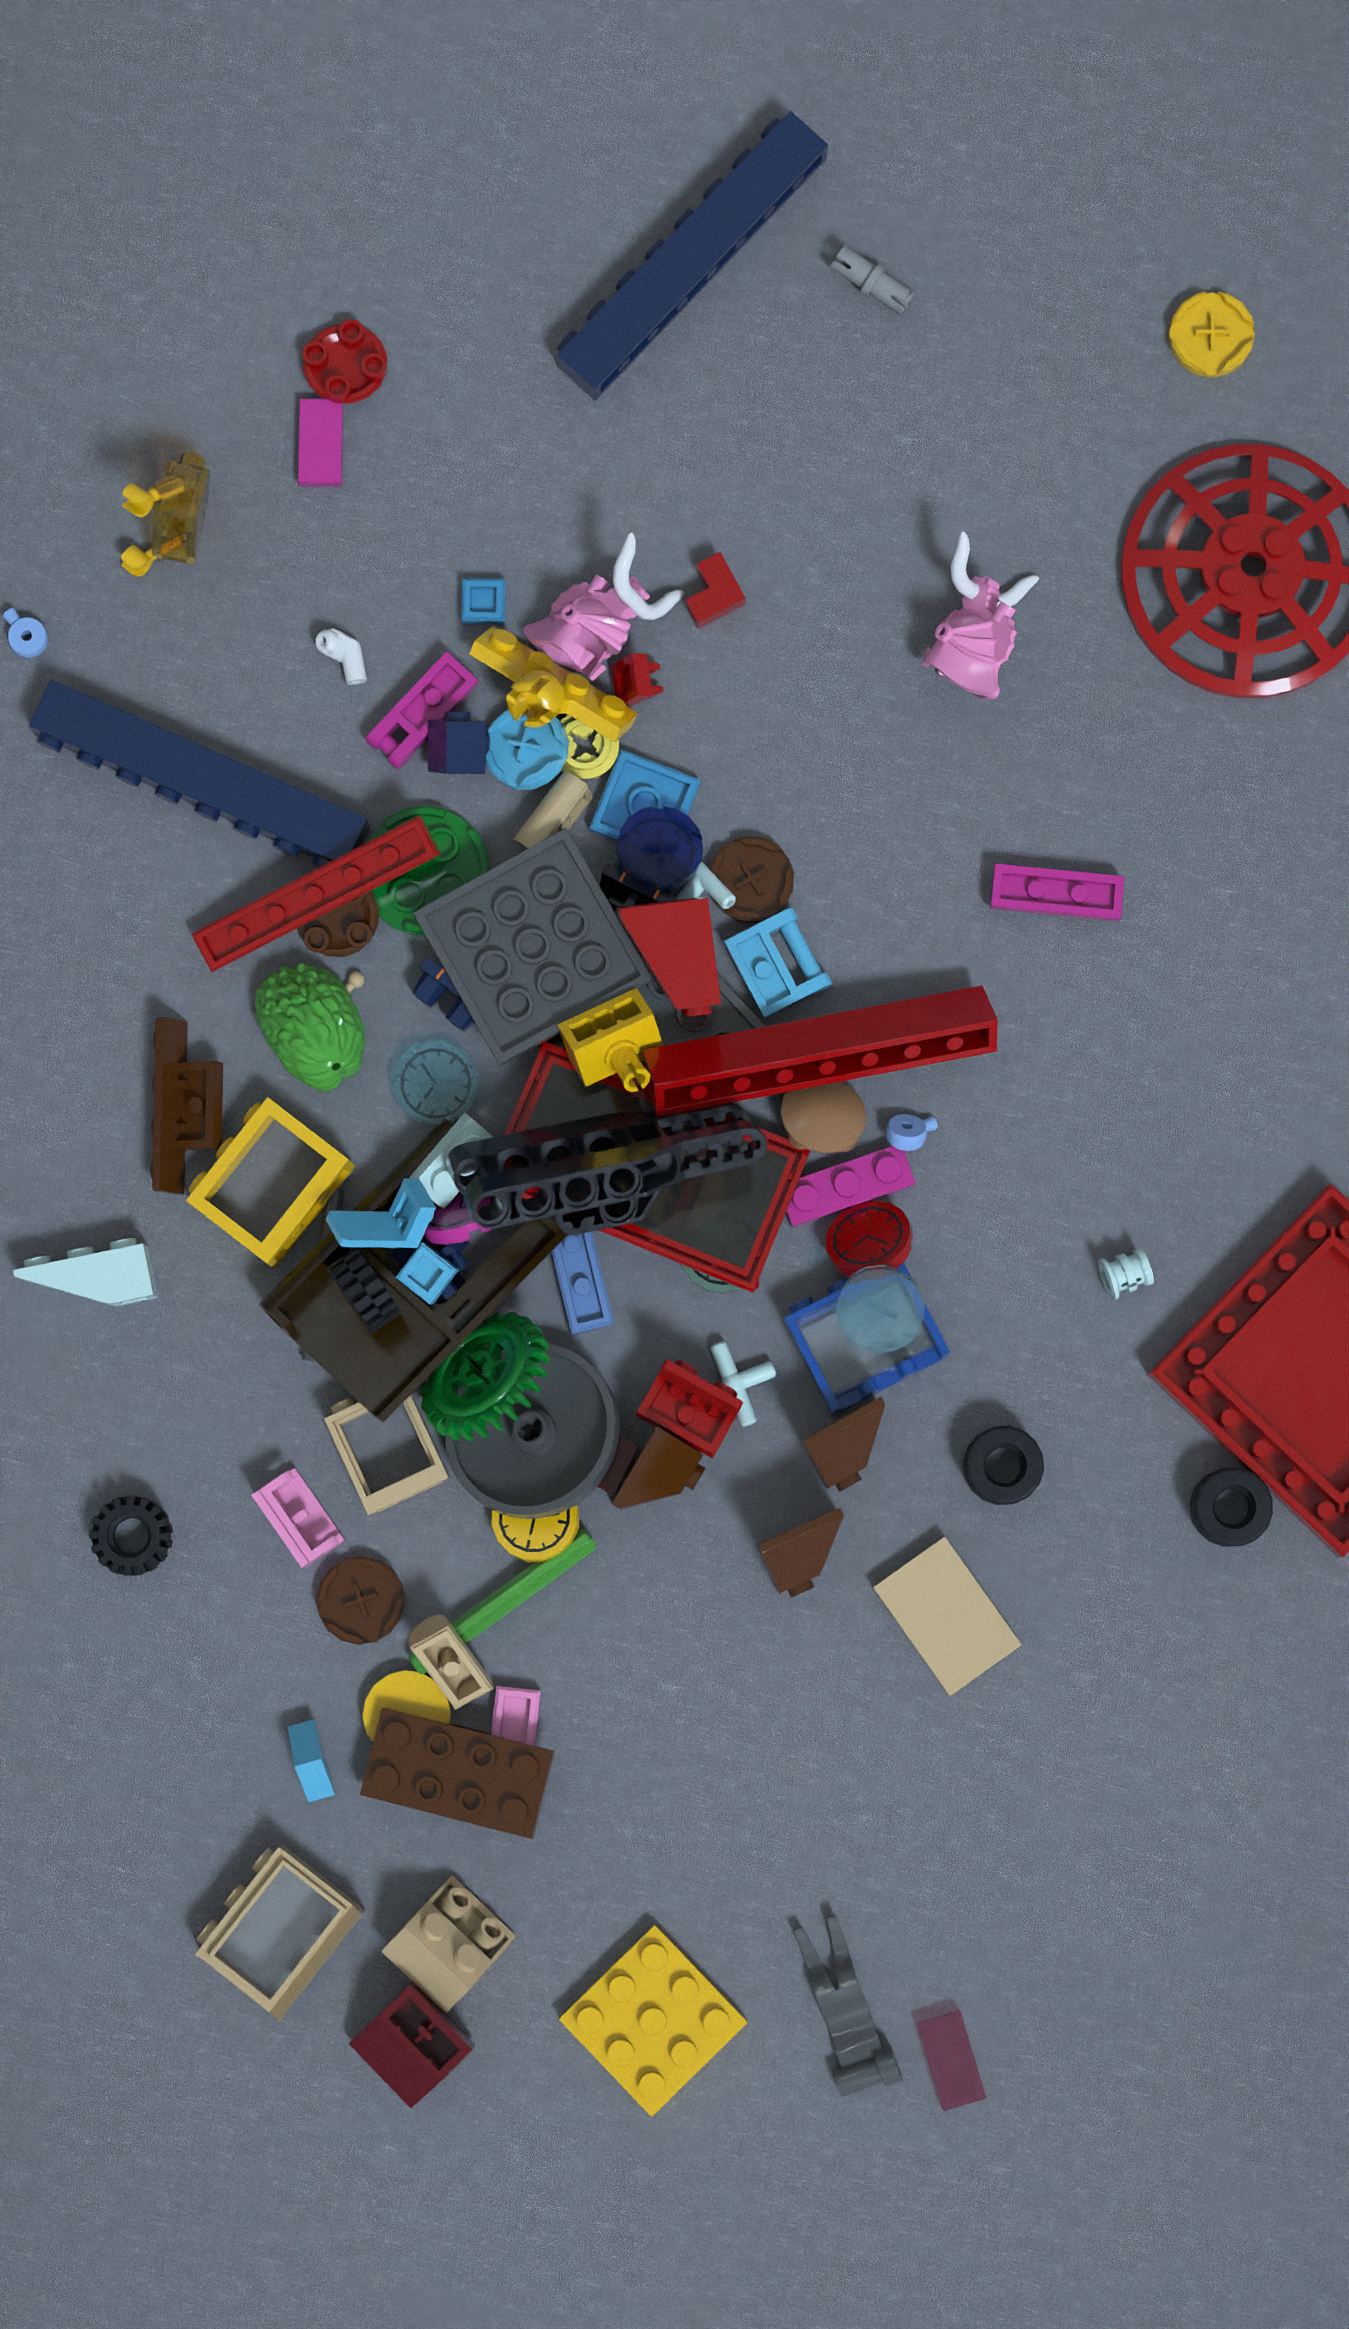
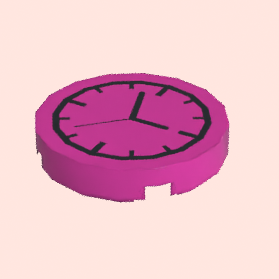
(454, 1222)

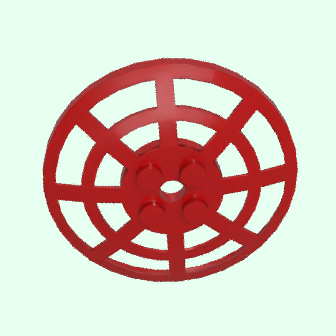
(1226, 582)

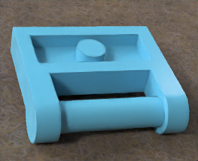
(765, 970)

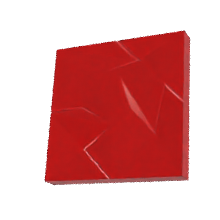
(1273, 1369)

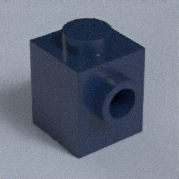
(457, 744)

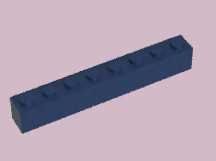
(691, 255)
(196, 775)

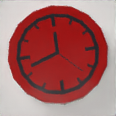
(869, 1236)

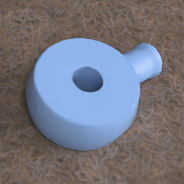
(20, 628)
(908, 1131)

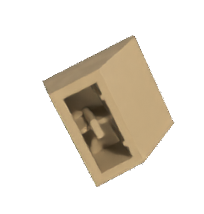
(449, 1944)

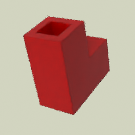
(721, 592)

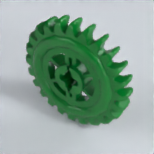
(496, 1389)

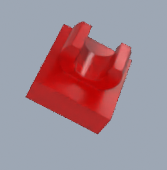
(633, 680)

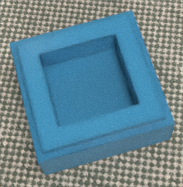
(483, 601)

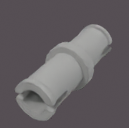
(873, 280)

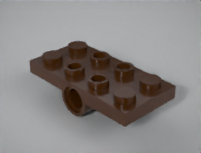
(457, 1772)

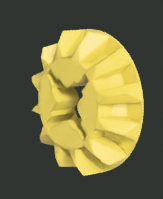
(587, 765)

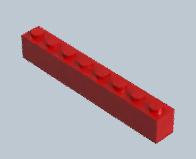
(820, 1050)

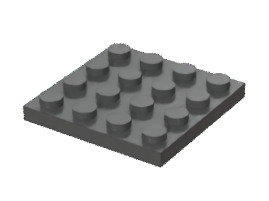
(531, 946)

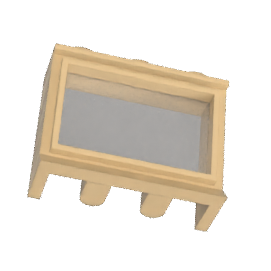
(278, 1930)

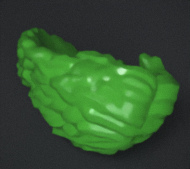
(311, 1025)

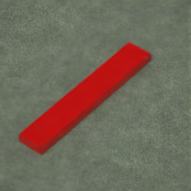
(316, 893)

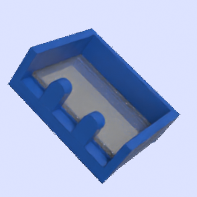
(843, 1369)

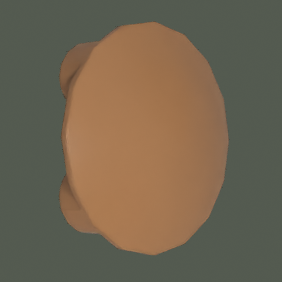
(823, 1118)

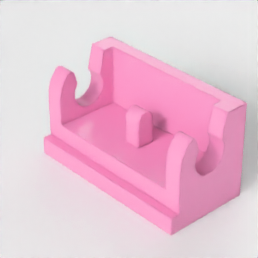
(298, 1517)

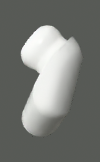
(344, 650)

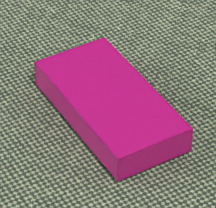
(320, 443)

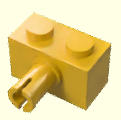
(612, 1040)

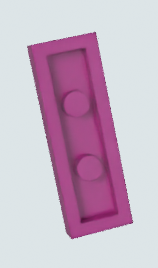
(1057, 892)
(849, 1185)

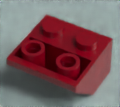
(412, 2044)

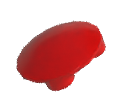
(345, 362)

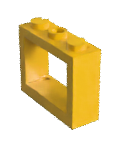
(302, 1210)

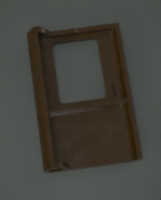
(398, 1357)

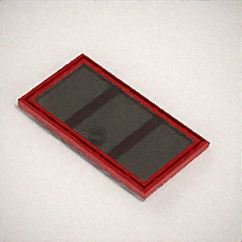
(705, 1222)

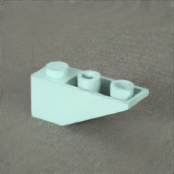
(108, 1277)

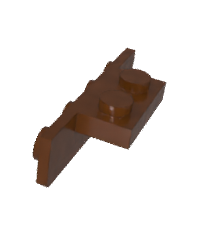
(185, 1106)

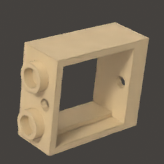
(404, 1489)

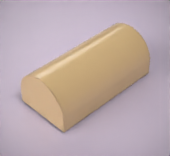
(556, 811)
(449, 1661)

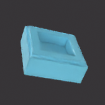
(427, 1273)

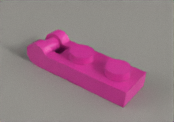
(437, 691)

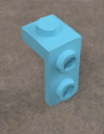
(398, 1228)

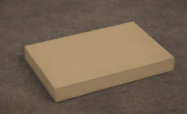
(947, 1616)

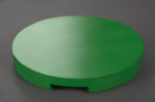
(460, 861)

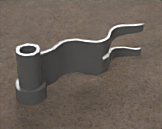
(848, 2018)

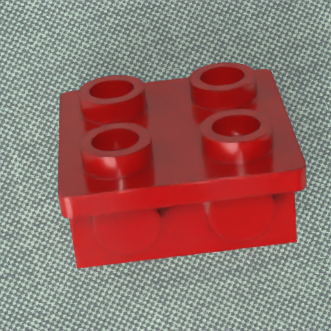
(690, 1407)

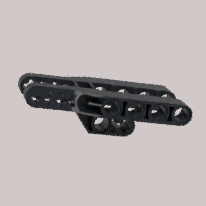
(631, 1143)

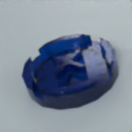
(660, 848)

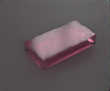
(951, 2060)

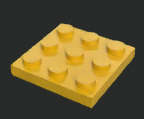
(653, 2020)

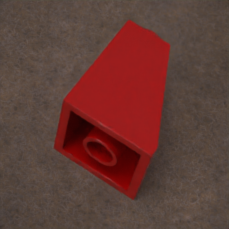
(677, 949)

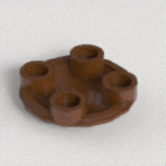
(344, 928)

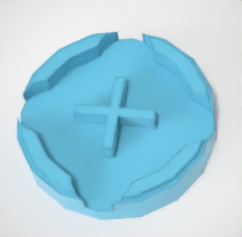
(526, 755)

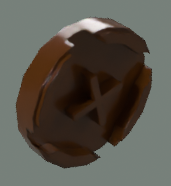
(757, 877)
(360, 1600)

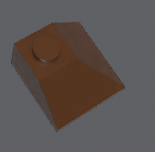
(845, 1446)
(660, 1471)
(800, 1553)

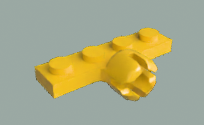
(547, 689)

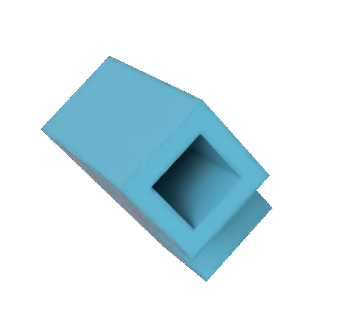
(310, 1760)

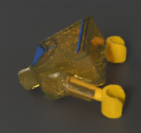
(177, 513)

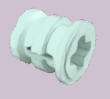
(1125, 1273)

